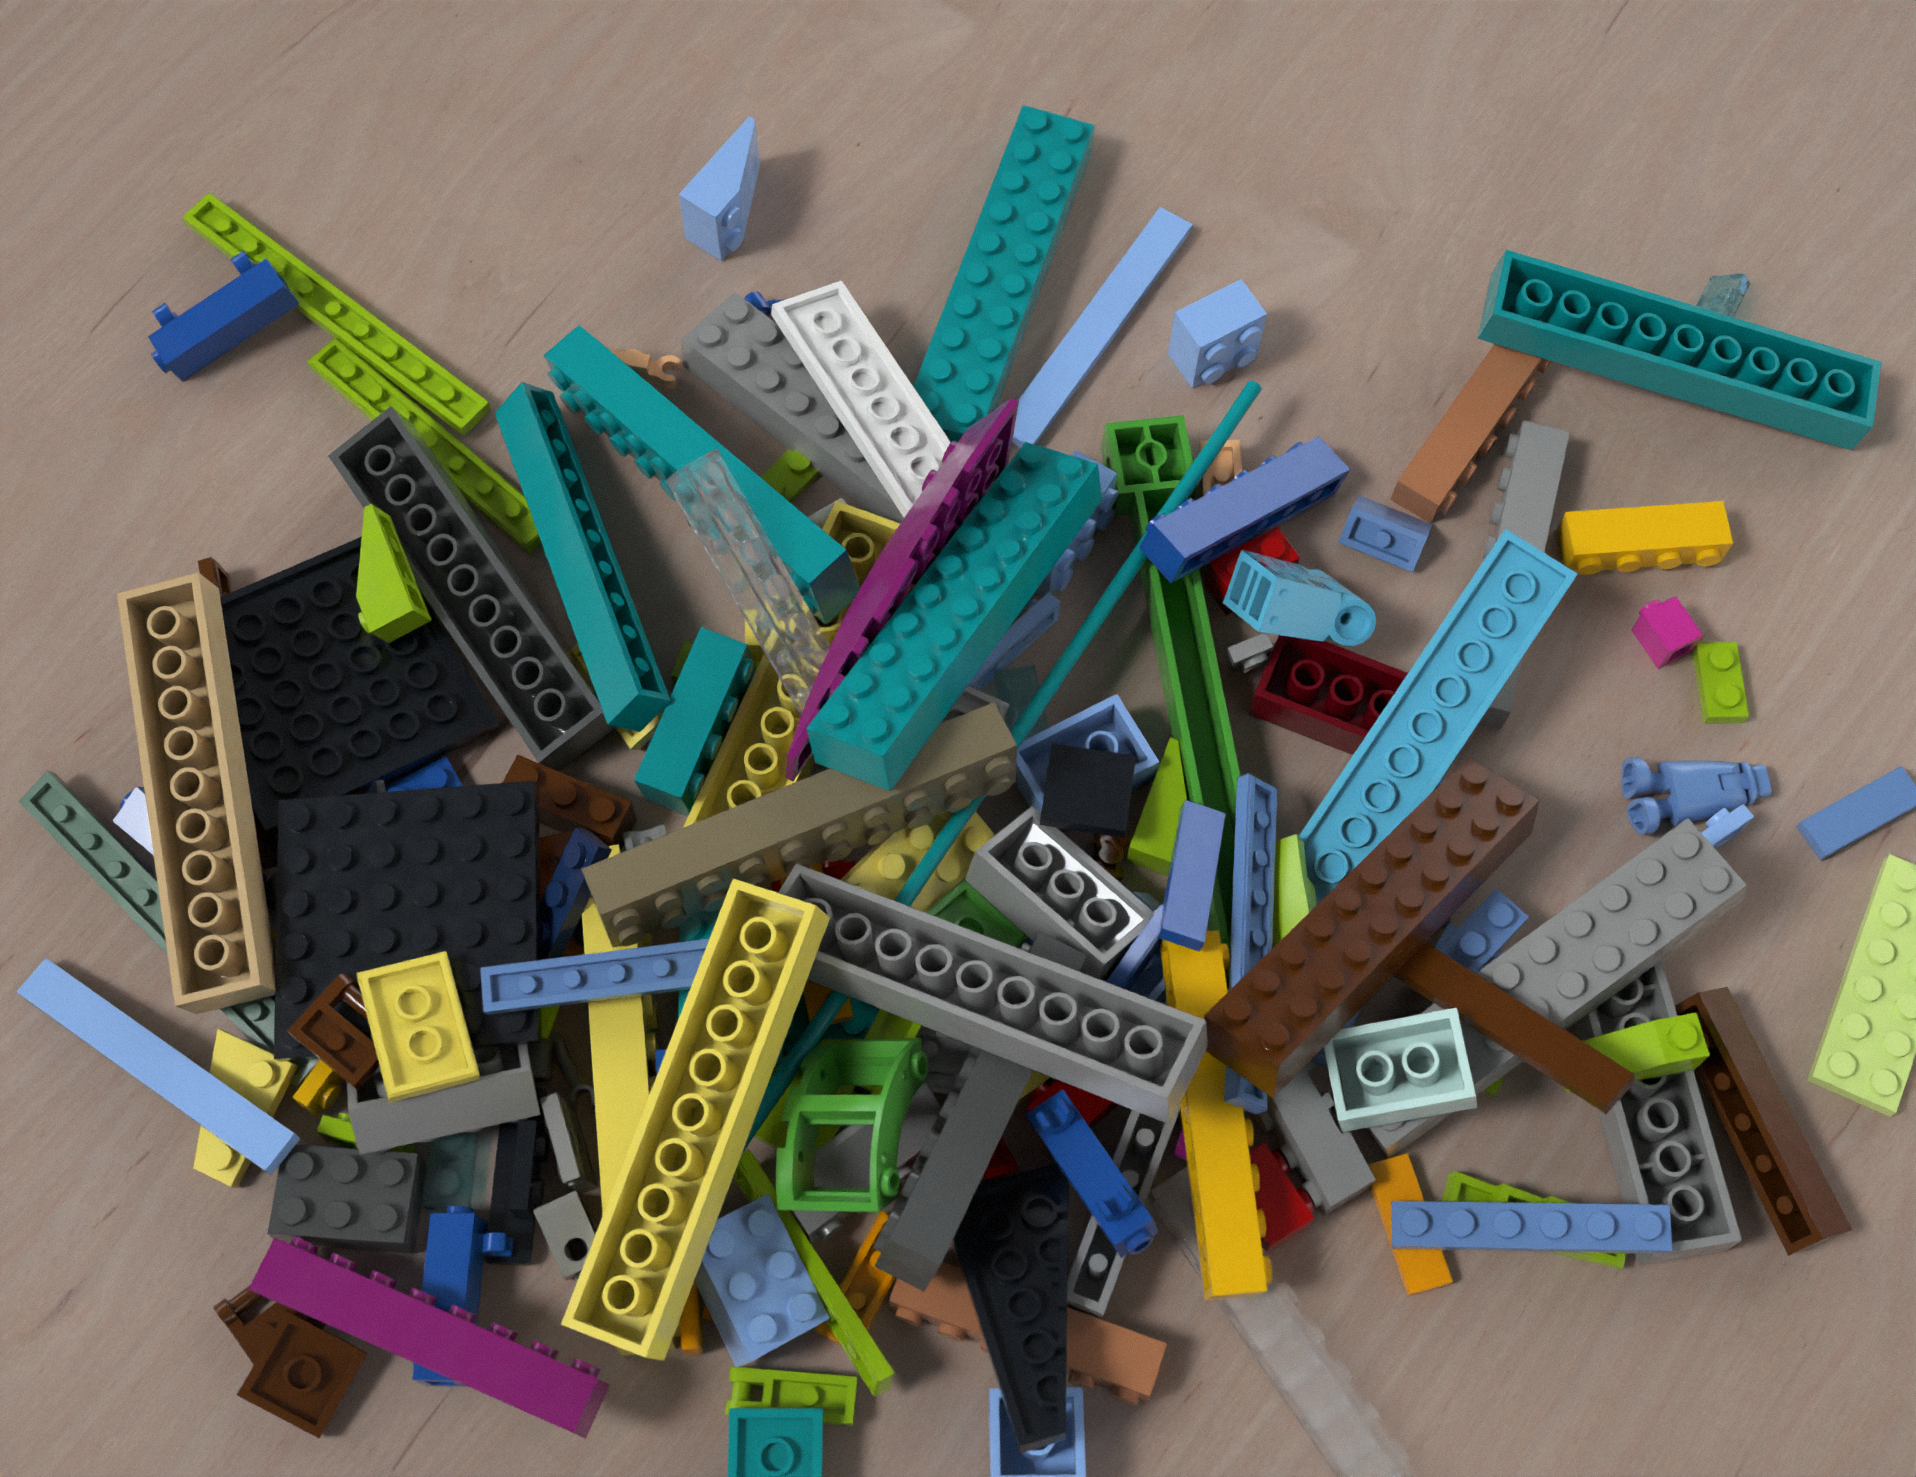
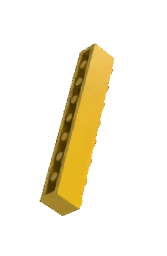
(1217, 1139)

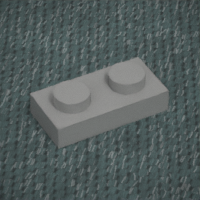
(1250, 653)

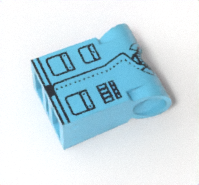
(1297, 601)

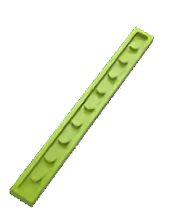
(343, 317)

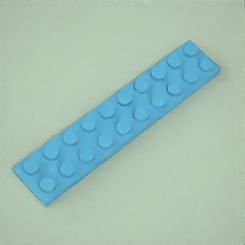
(1435, 707)

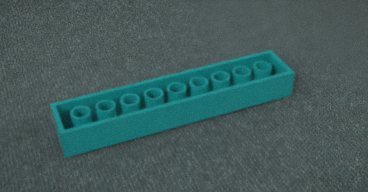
(1003, 269)
(1680, 350)
(666, 439)
(954, 616)

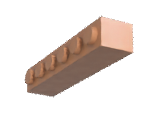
(1467, 431)
(1095, 1348)

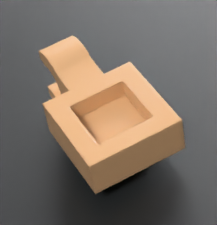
(651, 370)

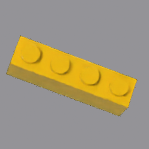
(1644, 537)

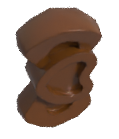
(1109, 854)

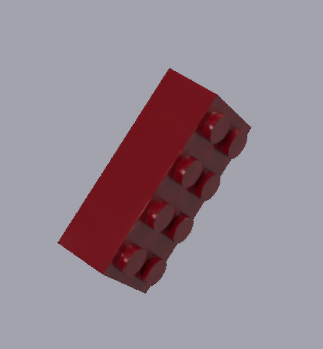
(1324, 691)

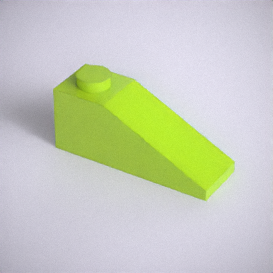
(385, 583)
(1158, 823)
(1655, 1046)

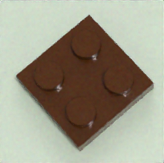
(302, 1374)

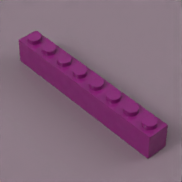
(431, 1337)

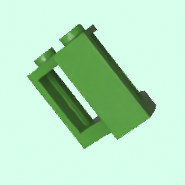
(837, 1062)

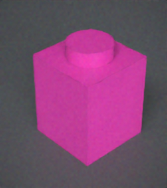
(1666, 631)

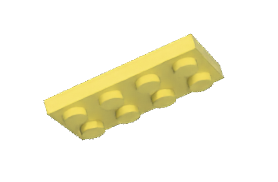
(891, 863)

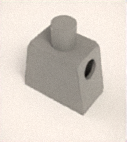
(564, 1224)

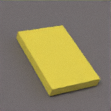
(418, 1026)

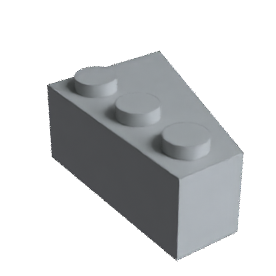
(1314, 1143)

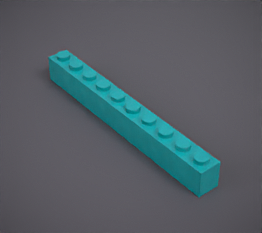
(582, 559)

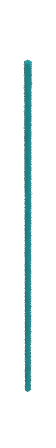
(1019, 731)

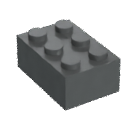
(349, 1199)

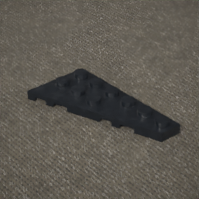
(1017, 1280)

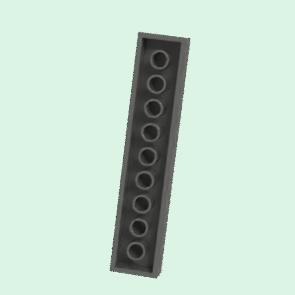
(475, 591)

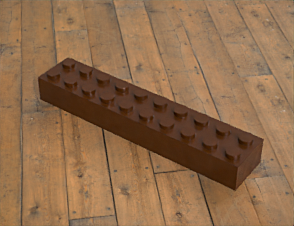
(1368, 927)

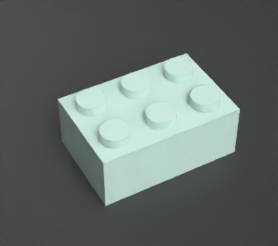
(1400, 1070)

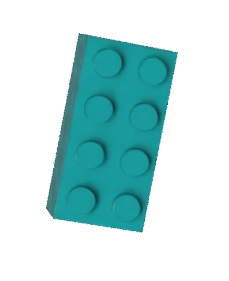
(695, 721)

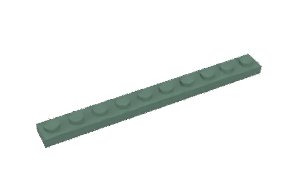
(133, 888)

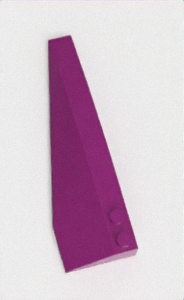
(932, 521)

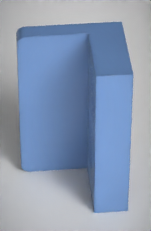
(1385, 533)

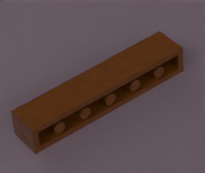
(1763, 1127)

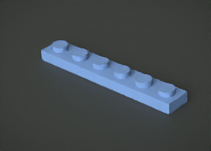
(591, 977)
(1531, 1227)

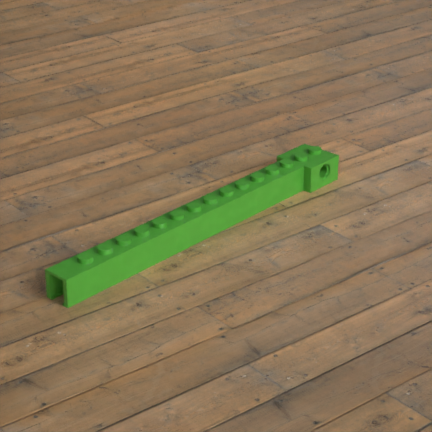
(1149, 465)

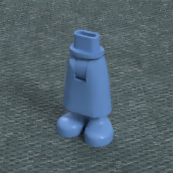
(1695, 788)

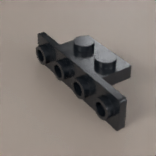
(518, 1184)

